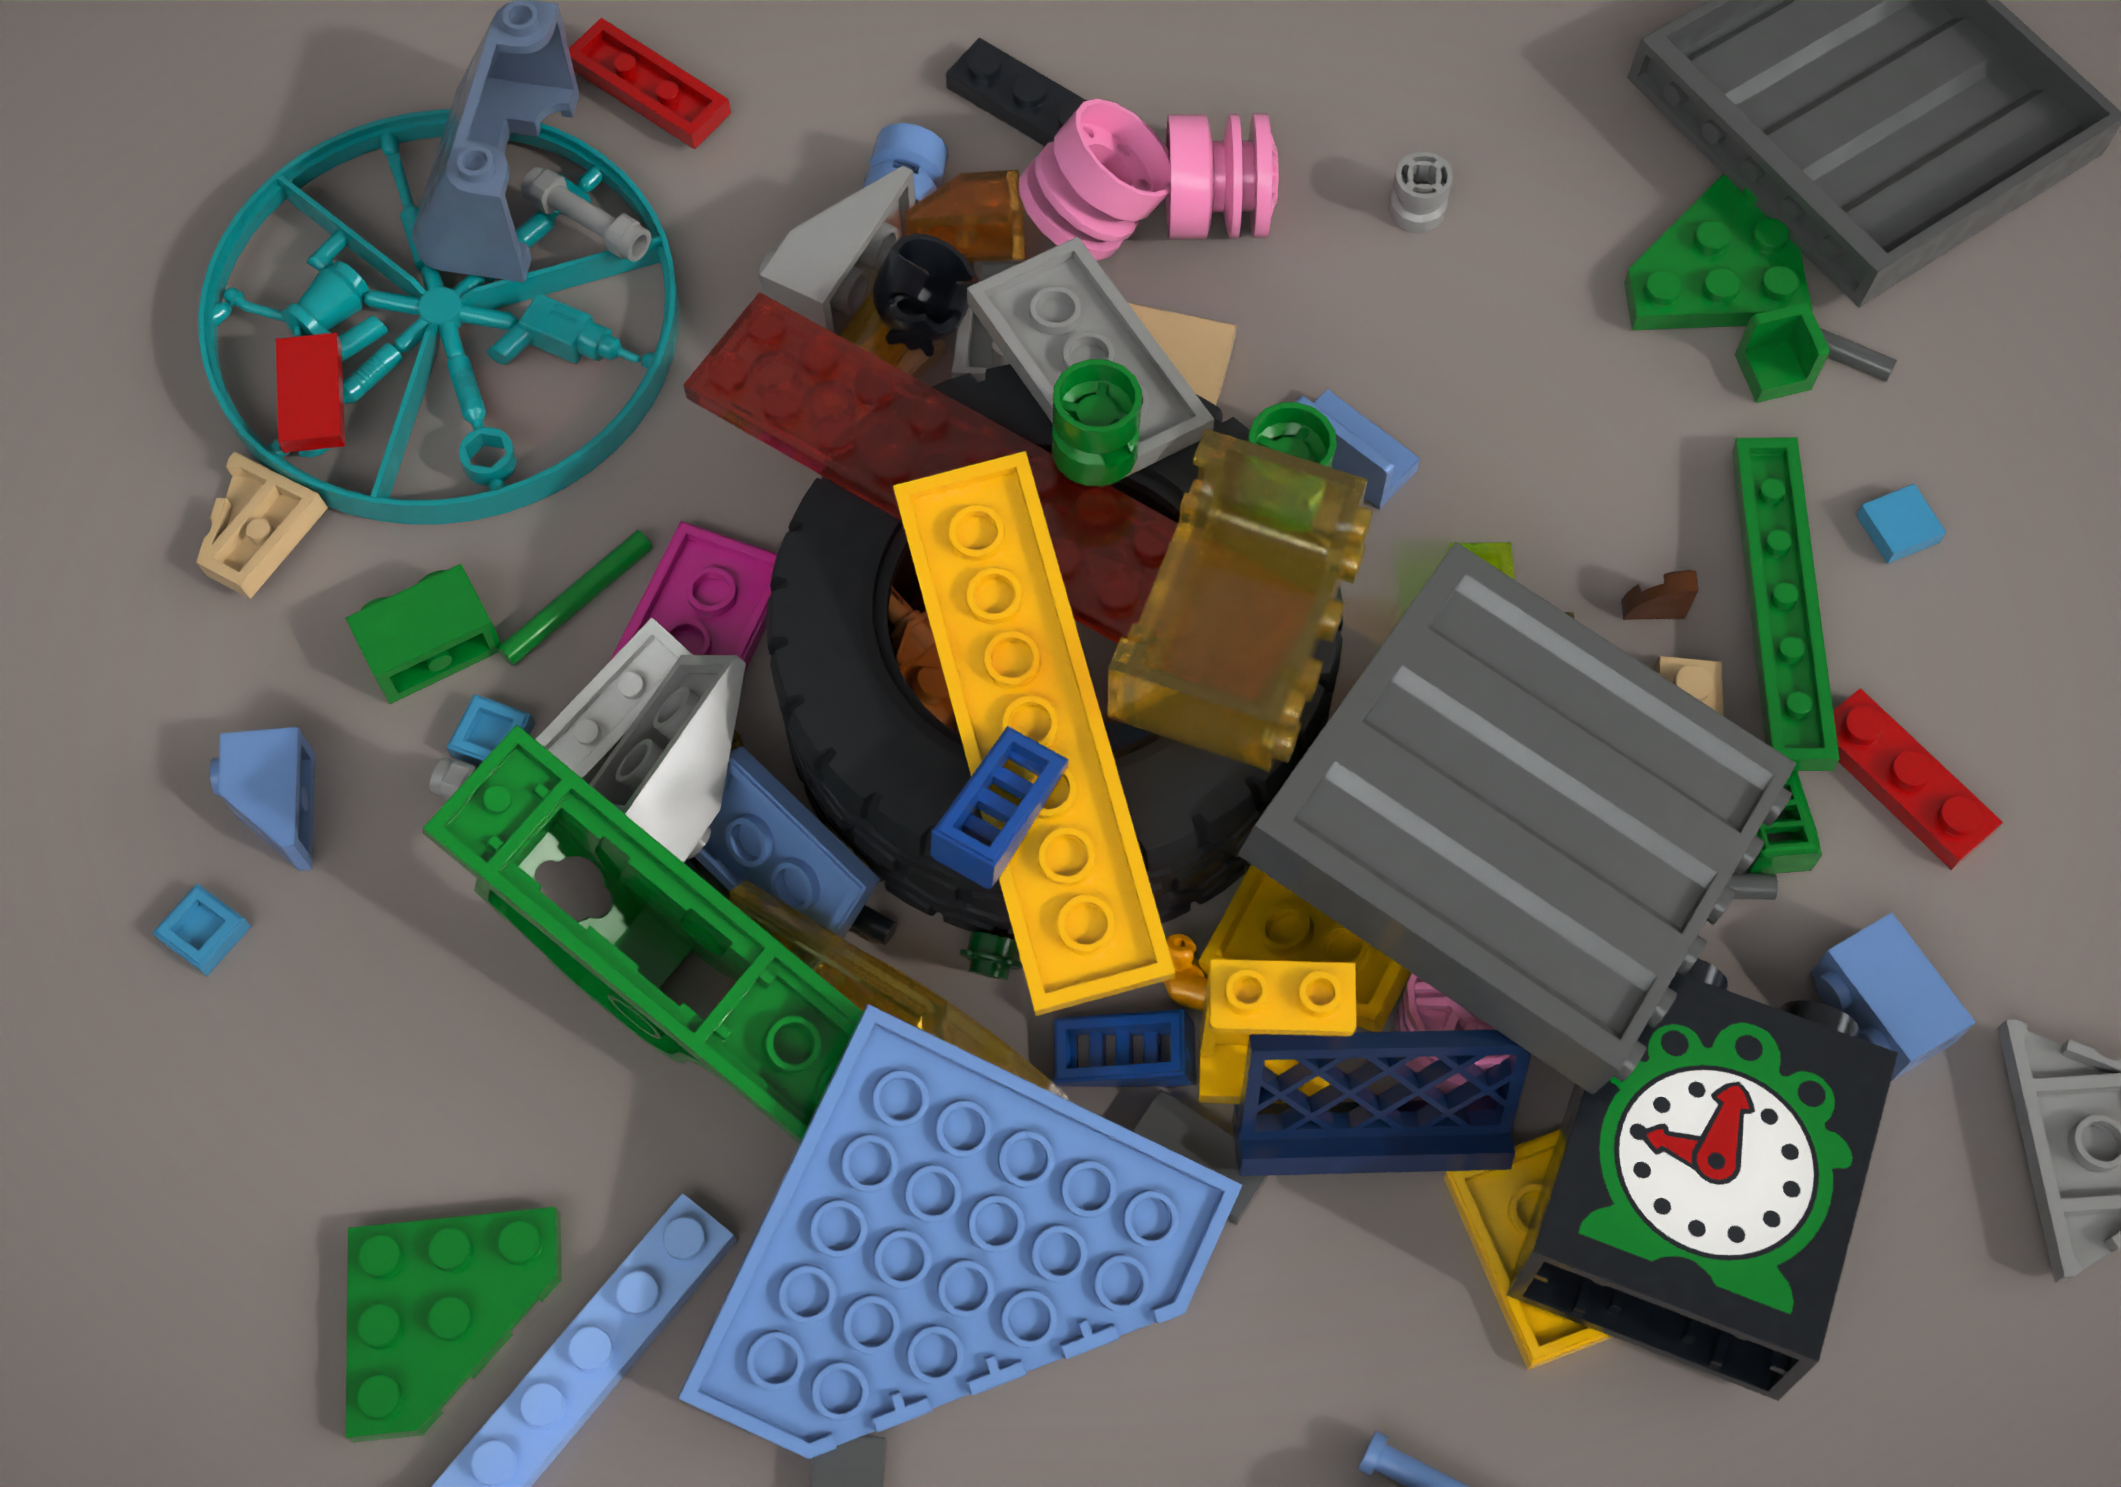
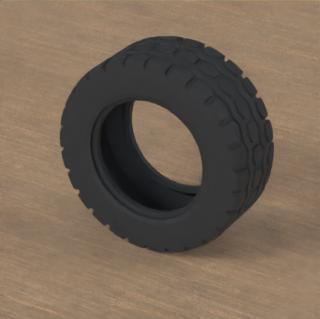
(892, 769)

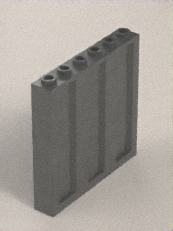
(1875, 120)
(1524, 819)

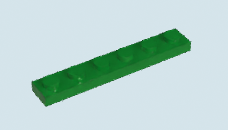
(1784, 602)

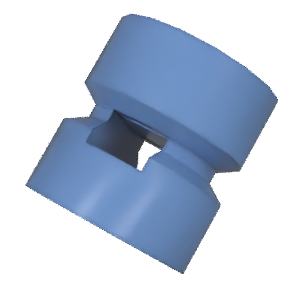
(913, 148)

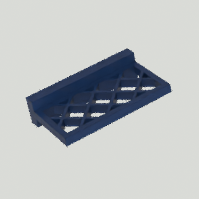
(1384, 1129)

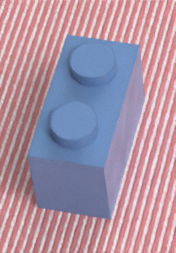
(1892, 993)

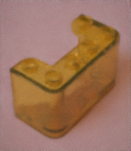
(1242, 603)

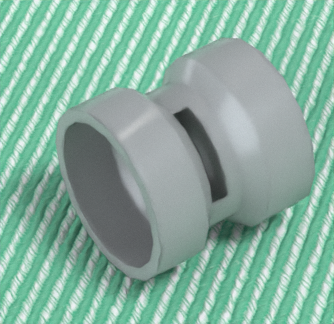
(1420, 192)

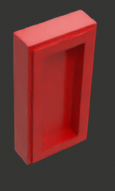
(310, 392)

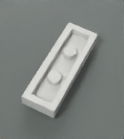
(611, 702)

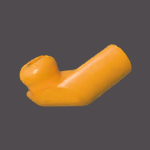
(1189, 983)

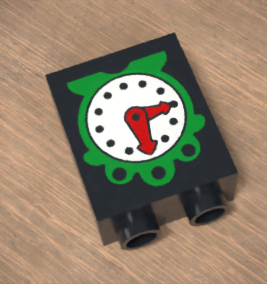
(1713, 1186)

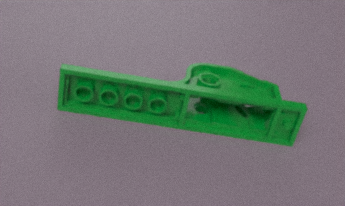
(768, 1035)

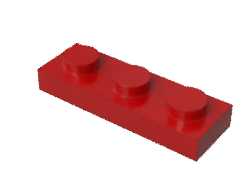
(648, 83)
(1910, 781)

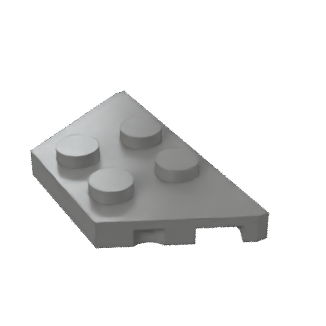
(2072, 1142)

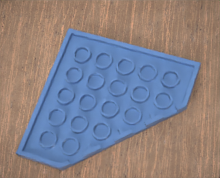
(944, 1245)

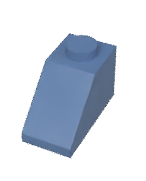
(270, 787)

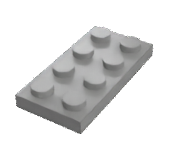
(1069, 311)

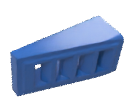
(972, 844)
(1124, 1026)

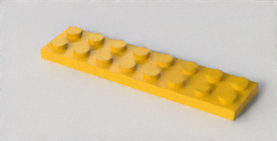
(1018, 662)

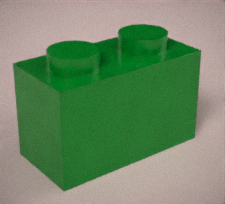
(424, 633)

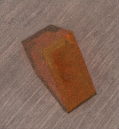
(976, 215)

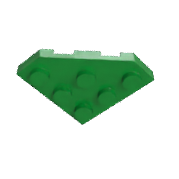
(1716, 266)
(435, 1308)

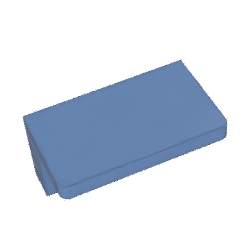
(1366, 449)

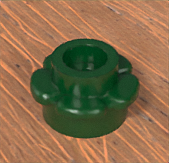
(991, 955)

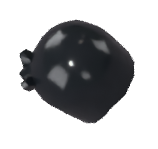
(922, 291)

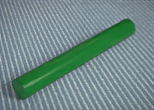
(575, 598)

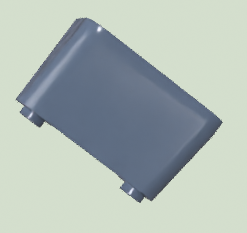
(508, 88)

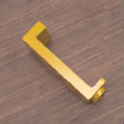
(1268, 999)

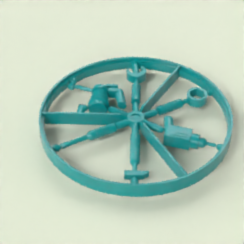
(340, 293)

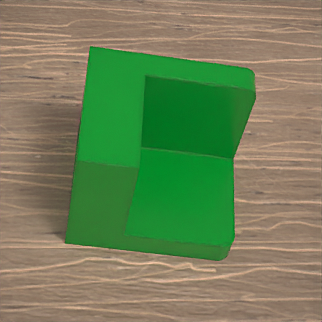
(1782, 352)

